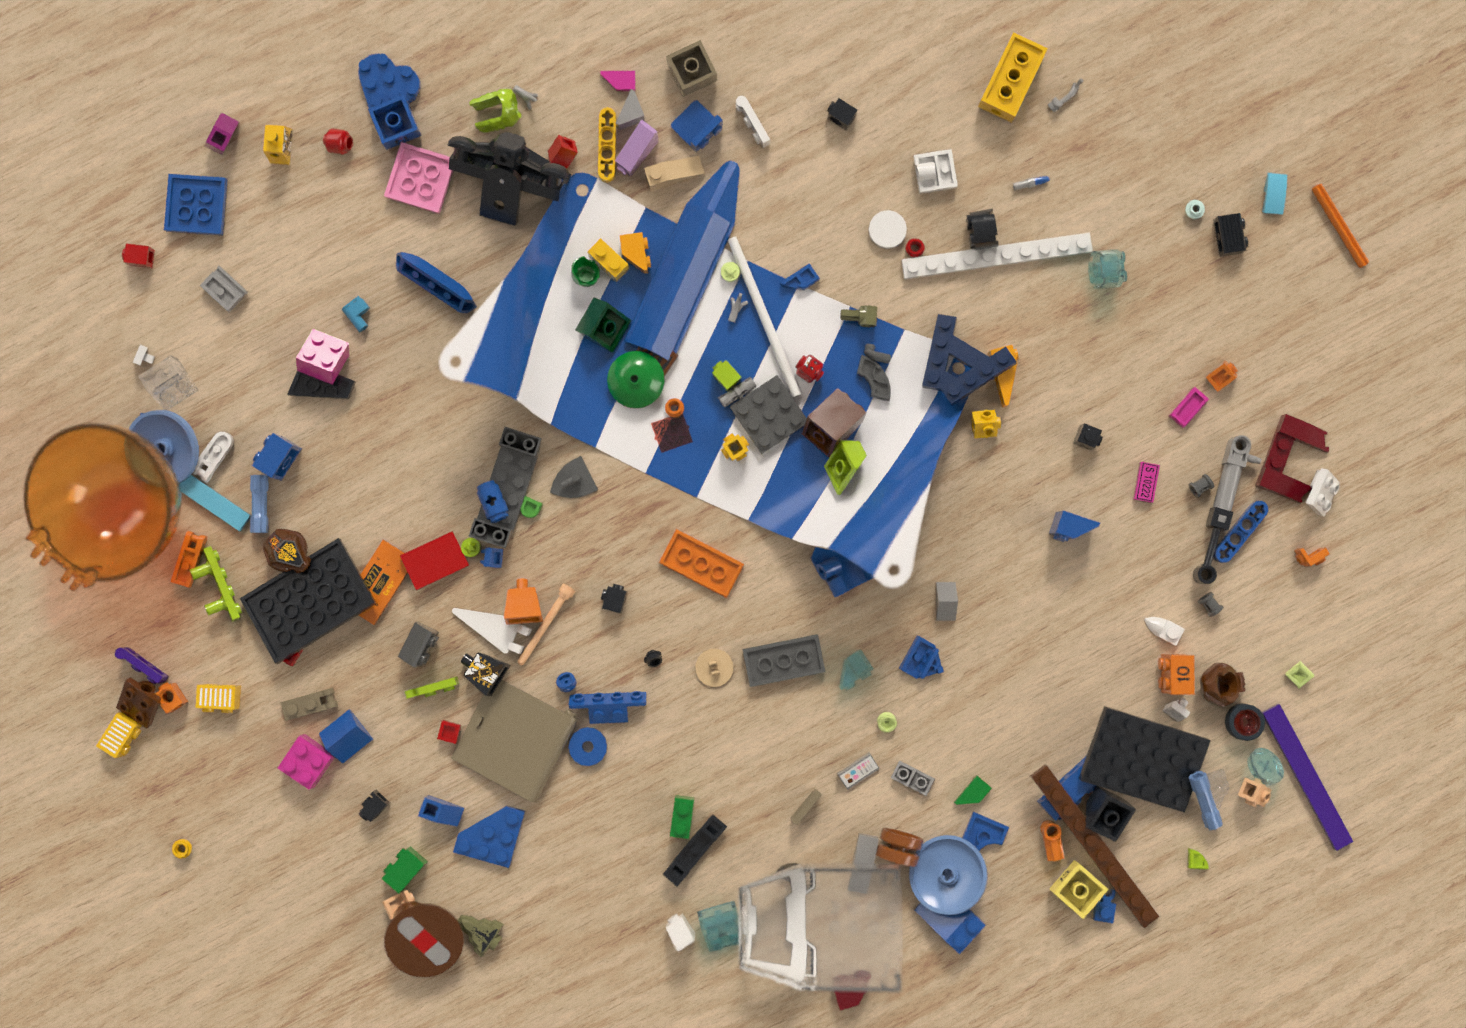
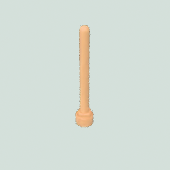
(565, 593)

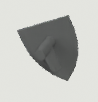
(573, 480)

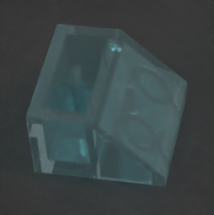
(720, 925)

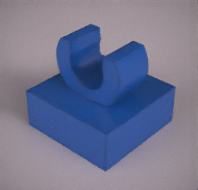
(493, 557)

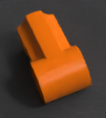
(1052, 842)

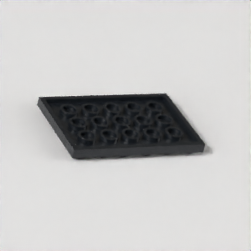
(307, 605)
(1143, 759)

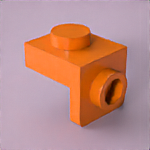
(1316, 557)

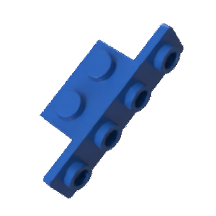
(607, 706)

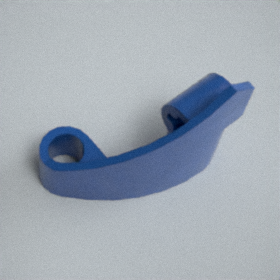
(838, 571)

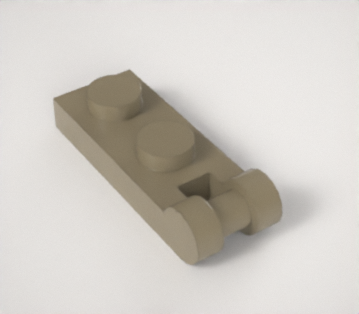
(308, 704)

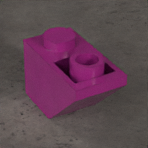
(221, 133)

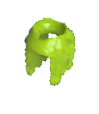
(509, 115)

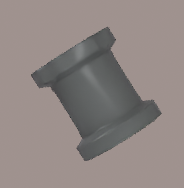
(1201, 485)
(1210, 604)

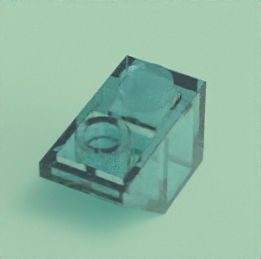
(853, 668)

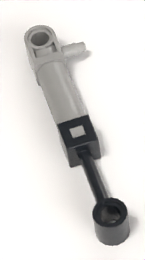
(1221, 514)

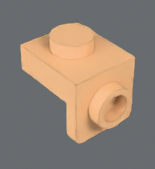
(395, 901)

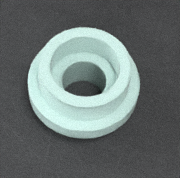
(1189, 209)

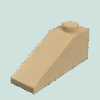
(673, 172)

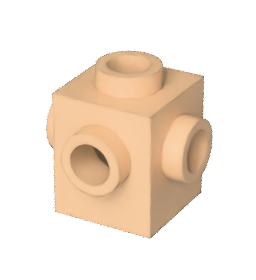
(1255, 792)

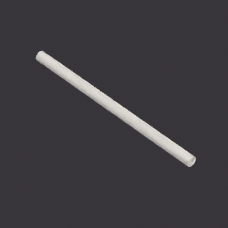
(764, 317)

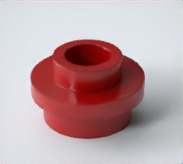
(919, 244)

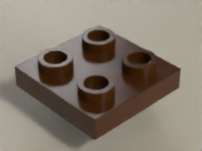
(139, 701)

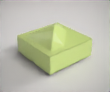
(1299, 674)

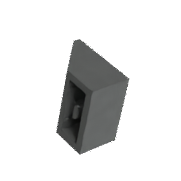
(418, 644)

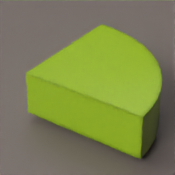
(1196, 860)

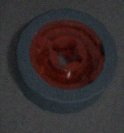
(1235, 726)

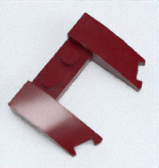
(1287, 431)

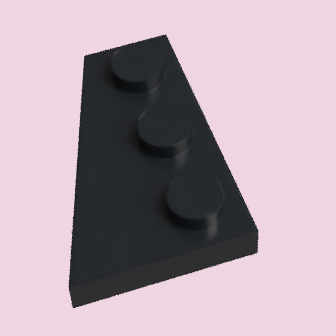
(308, 386)

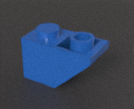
(440, 811)

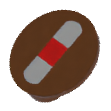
(423, 939)

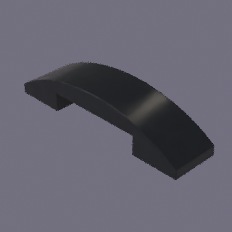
(694, 850)

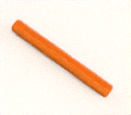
(1340, 225)

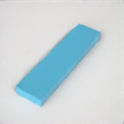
(215, 502)

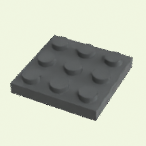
(769, 414)

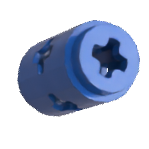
(485, 493)

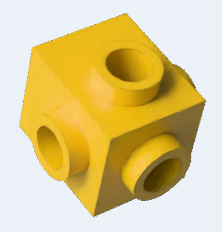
(985, 424)
(742, 447)

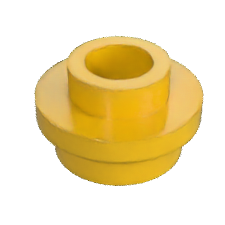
(176, 848)

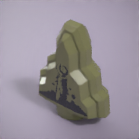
(481, 933)

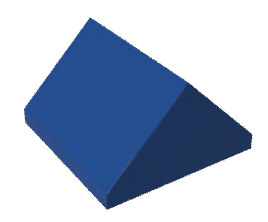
(345, 736)

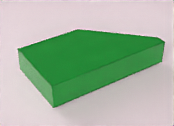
(974, 792)

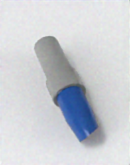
(1031, 182)

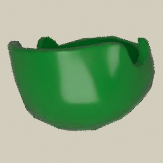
(585, 272)

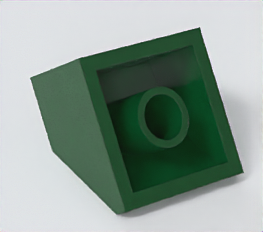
(603, 324)

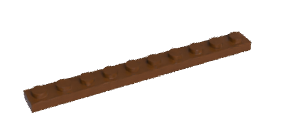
(1094, 846)

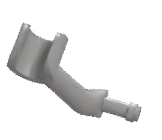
(1056, 104)

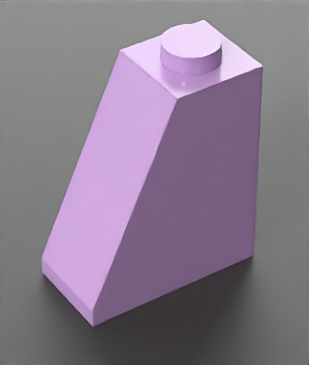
(636, 149)

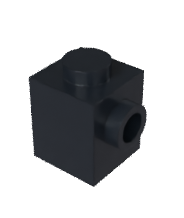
(1088, 437)
(614, 598)

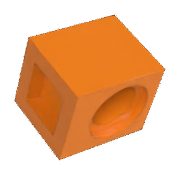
(178, 697)

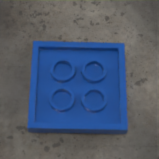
(195, 204)

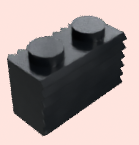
(1230, 234)

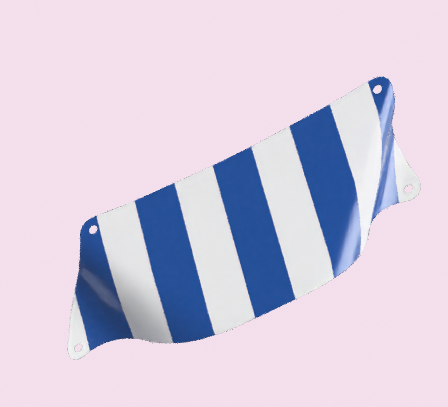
(530, 351)

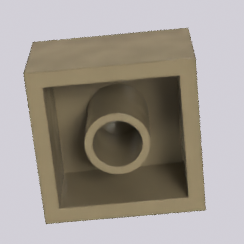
(691, 68)

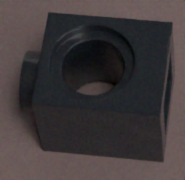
(841, 113)

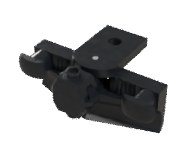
(506, 172)

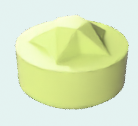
(730, 271)
(887, 722)

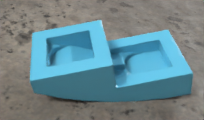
(1275, 193)

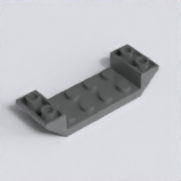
(513, 475)

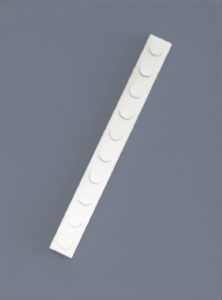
(997, 256)

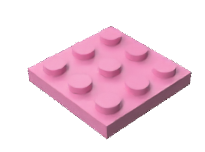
(419, 178)

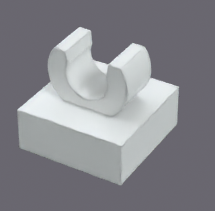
(142, 355)
(1177, 709)

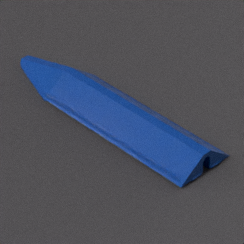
(687, 265)

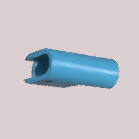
(354, 311)

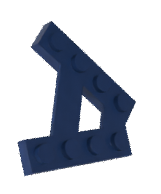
(982, 366)

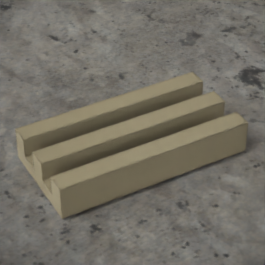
(806, 806)

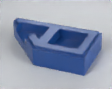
(801, 279)

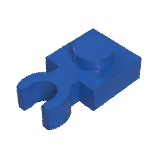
(1105, 909)

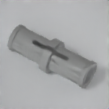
(737, 392)

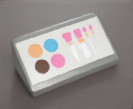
(858, 770)

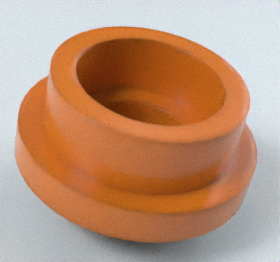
(672, 402)

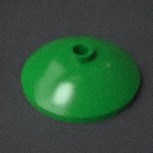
(649, 383)

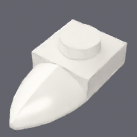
(1165, 629)

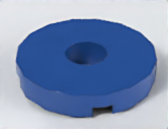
(576, 746)

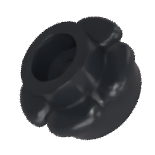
(653, 658)

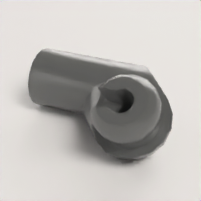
(876, 356)

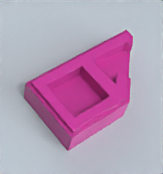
(620, 79)

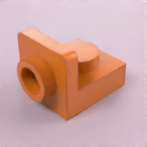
(1222, 375)

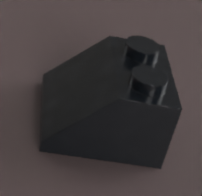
(1107, 813)

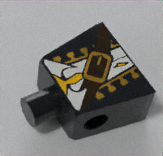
(484, 672)

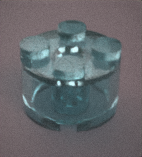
(1107, 269)

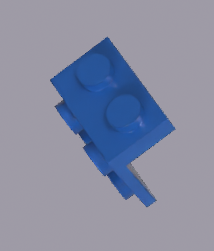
(697, 125)

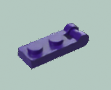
(141, 664)

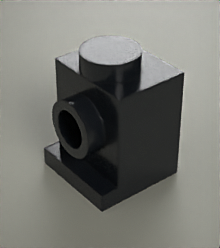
(373, 806)

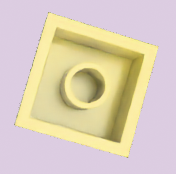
(1078, 889)

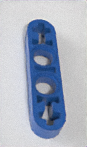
(1240, 531)

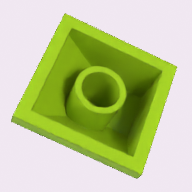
(844, 463)

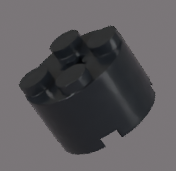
(983, 229)

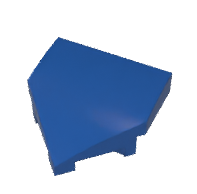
(922, 659)

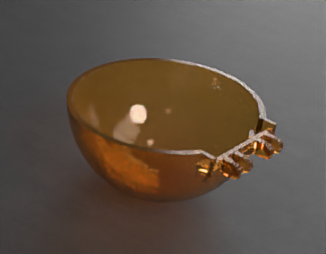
(100, 503)

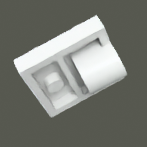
(935, 171)
(1323, 489)

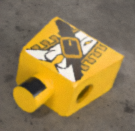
(277, 141)

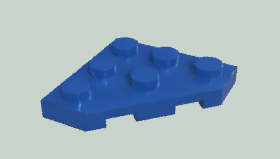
(492, 837)

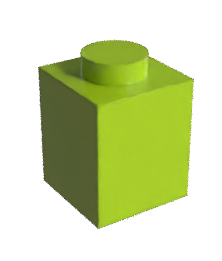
(725, 375)

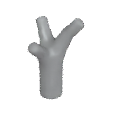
(525, 95)
(736, 307)

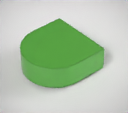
(530, 508)

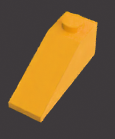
(1005, 381)

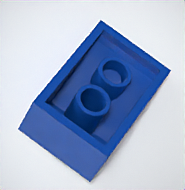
(955, 929)

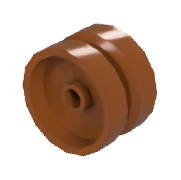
(900, 848)

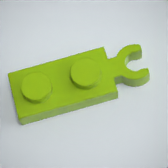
(430, 690)

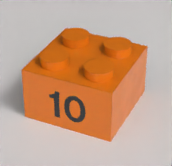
(1176, 674)

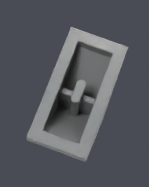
(630, 113)
(946, 601)

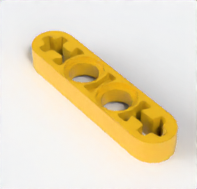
(607, 144)

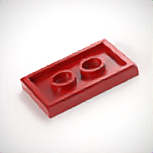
(434, 560)

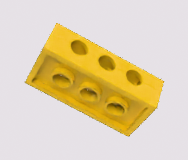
(1024, 73)

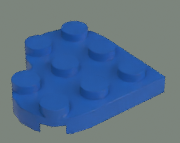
(385, 81)

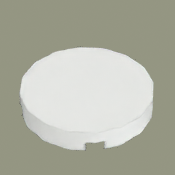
(887, 229)

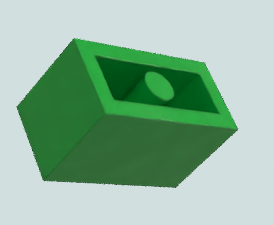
(682, 816)
(404, 869)

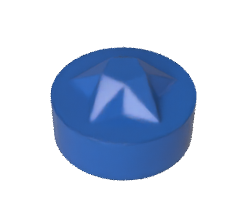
(566, 682)

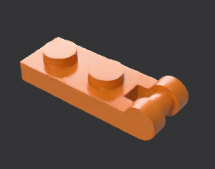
(188, 559)

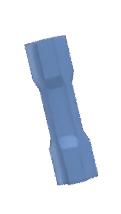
(259, 487)
(1201, 787)

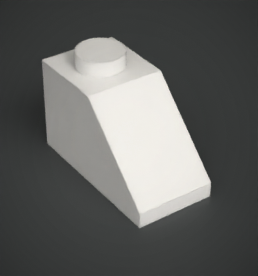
(680, 931)

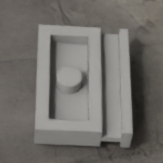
(224, 288)

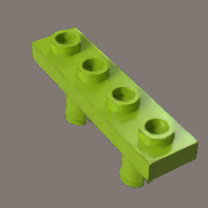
(212, 567)

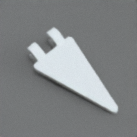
(494, 629)

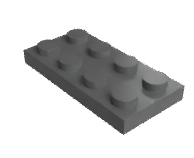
(784, 660)

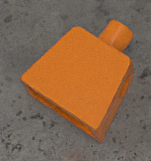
(522, 604)

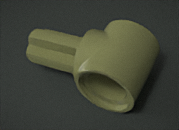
(865, 315)

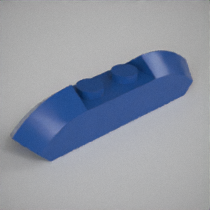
(435, 282)

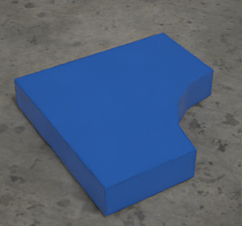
(984, 831)

